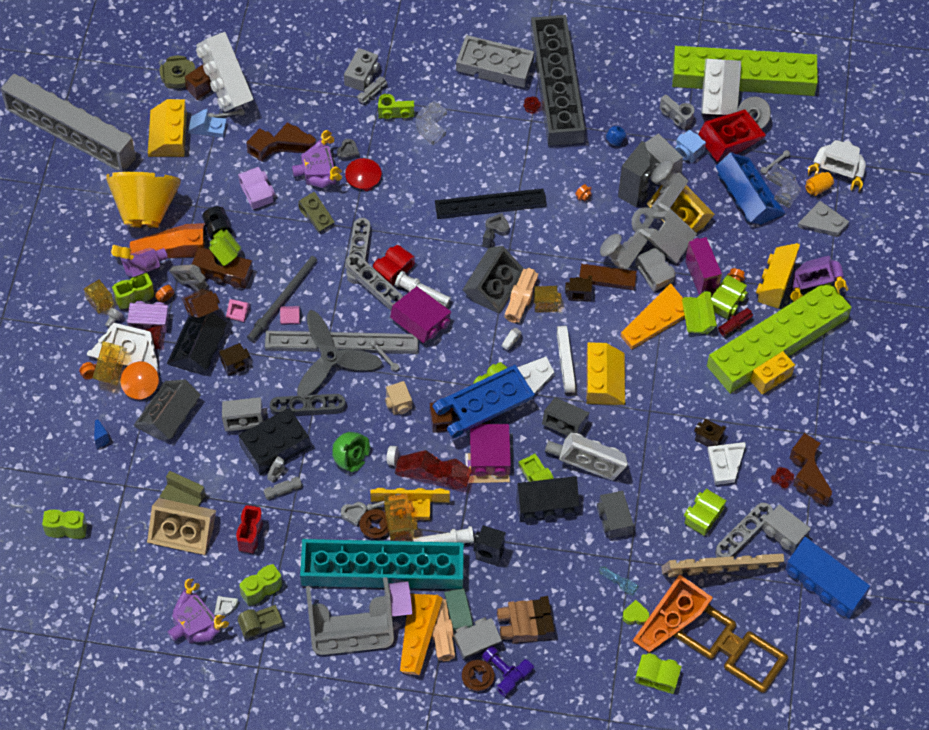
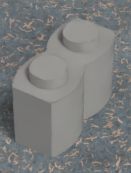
(655, 269)

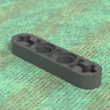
(307, 401)

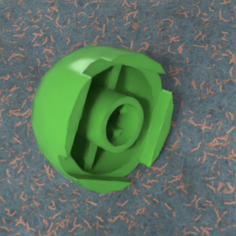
(350, 450)

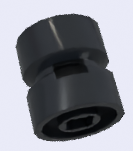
(216, 220)

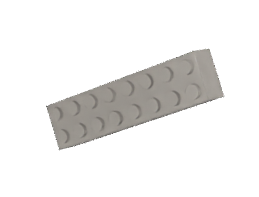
(68, 123)

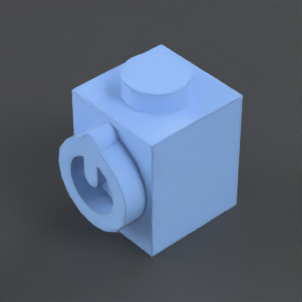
(690, 146)

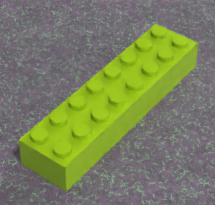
(759, 69)
(783, 331)

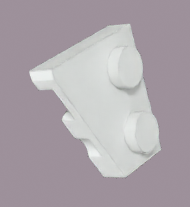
(537, 373)
(725, 461)

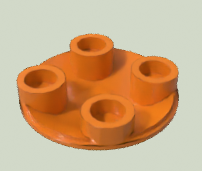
(139, 380)

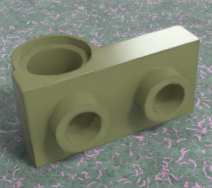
(316, 212)
(257, 622)

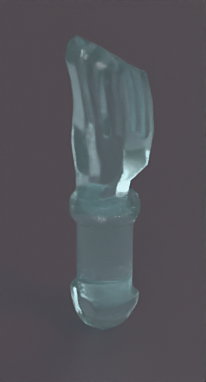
(625, 584)

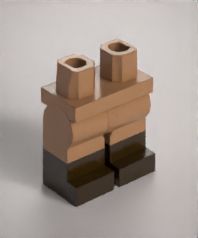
(527, 621)

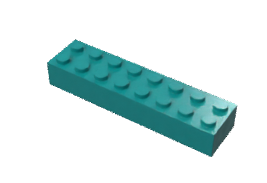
(368, 562)

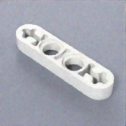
(565, 359)

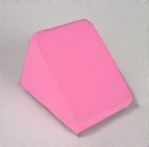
(237, 310)

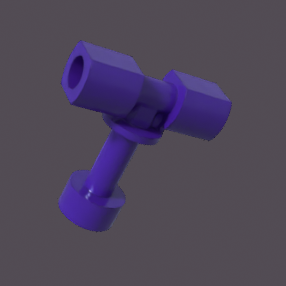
(511, 674)

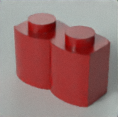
(394, 261)
(249, 529)

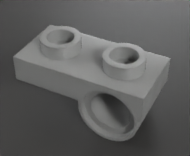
(680, 114)

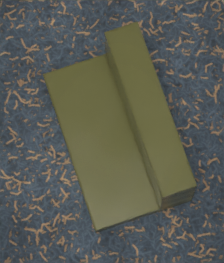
(182, 490)

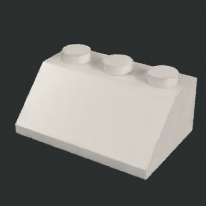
(720, 86)
(593, 456)

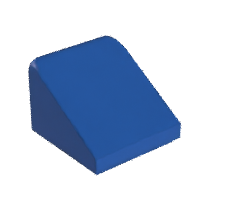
(100, 435)

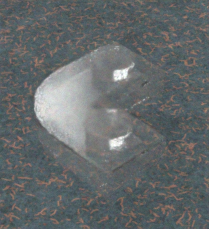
(426, 122)
(786, 180)

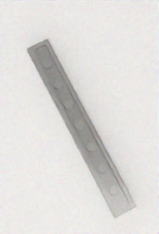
(358, 341)

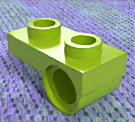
(395, 109)
(534, 469)

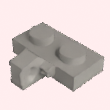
(189, 275)

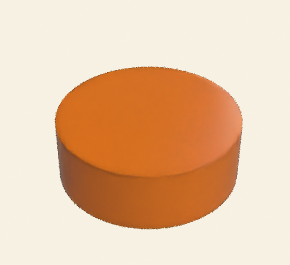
(164, 293)

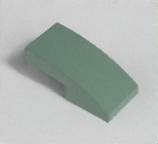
(458, 609)

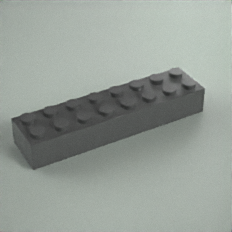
(557, 80)

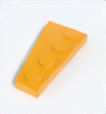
(655, 318)
(419, 631)

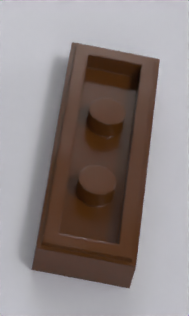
(609, 276)

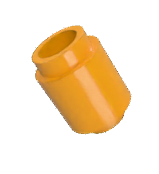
(819, 183)

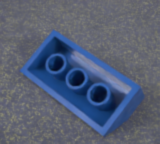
(749, 189)
(827, 578)

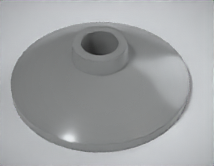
(757, 105)

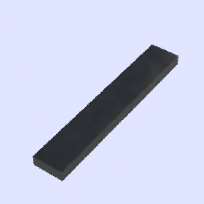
(490, 203)

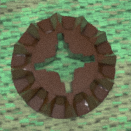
(374, 516)
(480, 667)

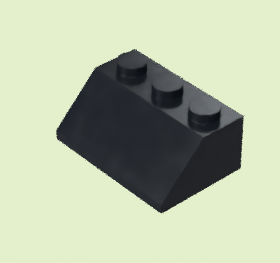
(197, 343)
(547, 499)

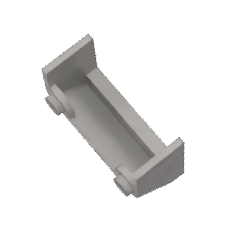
(351, 631)

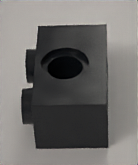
(489, 545)

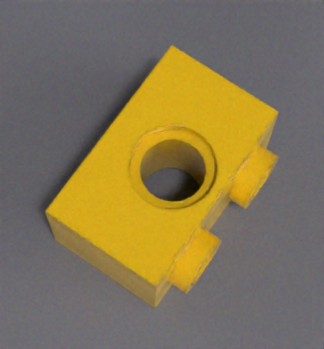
(772, 372)

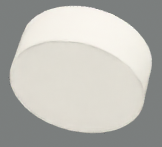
(392, 455)

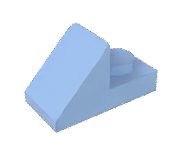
(205, 125)

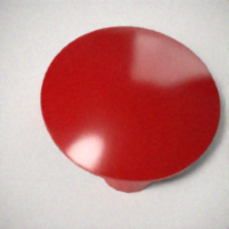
(363, 174)

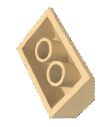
(181, 526)

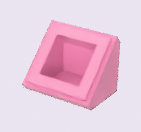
(290, 315)

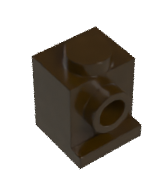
(579, 289)
(709, 433)

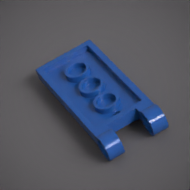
(485, 399)

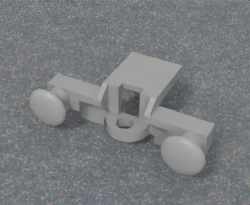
(670, 238)

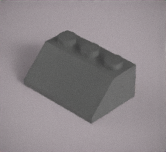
(635, 176)
(493, 279)
(168, 409)

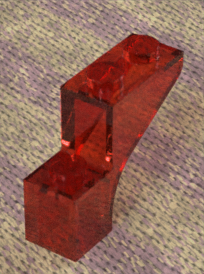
(427, 466)

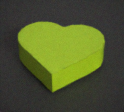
(635, 614)

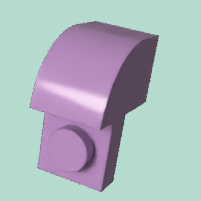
(400, 598)

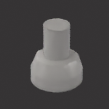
(114, 315)

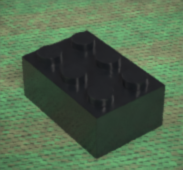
(274, 437)

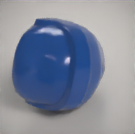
(615, 135)

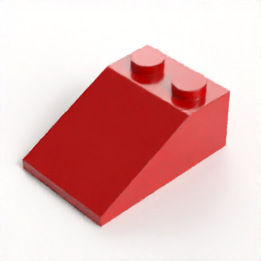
(730, 134)

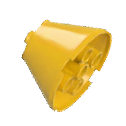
(142, 196)

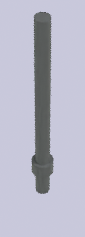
(261, 323)

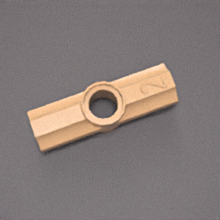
(521, 295)
(443, 634)

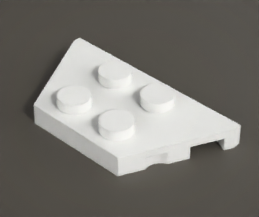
(137, 341)

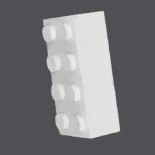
(224, 72)

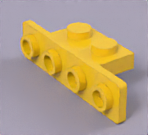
(420, 497)

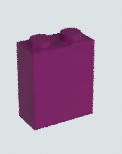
(703, 266)
(420, 314)
(490, 450)

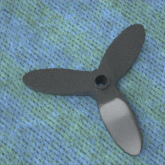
(346, 359)

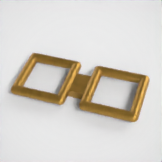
(733, 647)

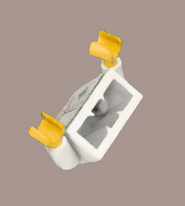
(841, 159)

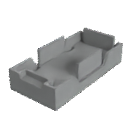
(494, 61)

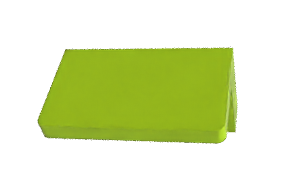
(699, 313)

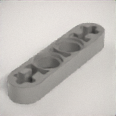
(359, 250)
(372, 283)
(742, 530)

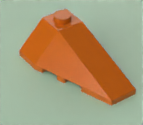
(177, 242)
(676, 610)

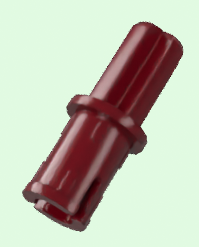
(735, 322)

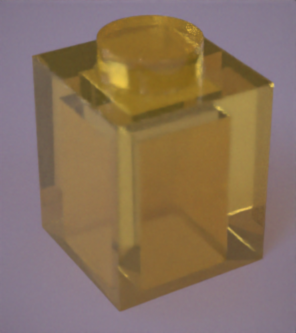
(98, 296)
(546, 298)

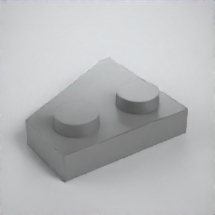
(824, 220)

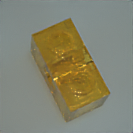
(109, 363)
(399, 527)

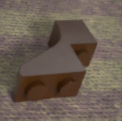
(288, 139)
(809, 478)

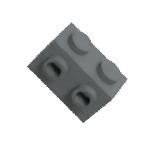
(565, 417)
(615, 514)

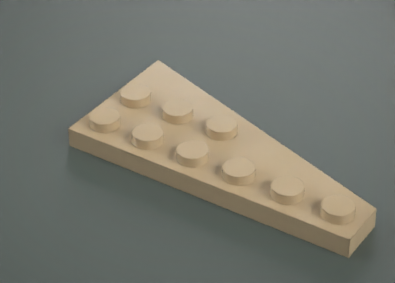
(715, 565)

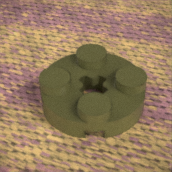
(169, 68)

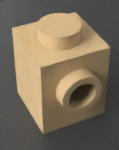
(398, 398)

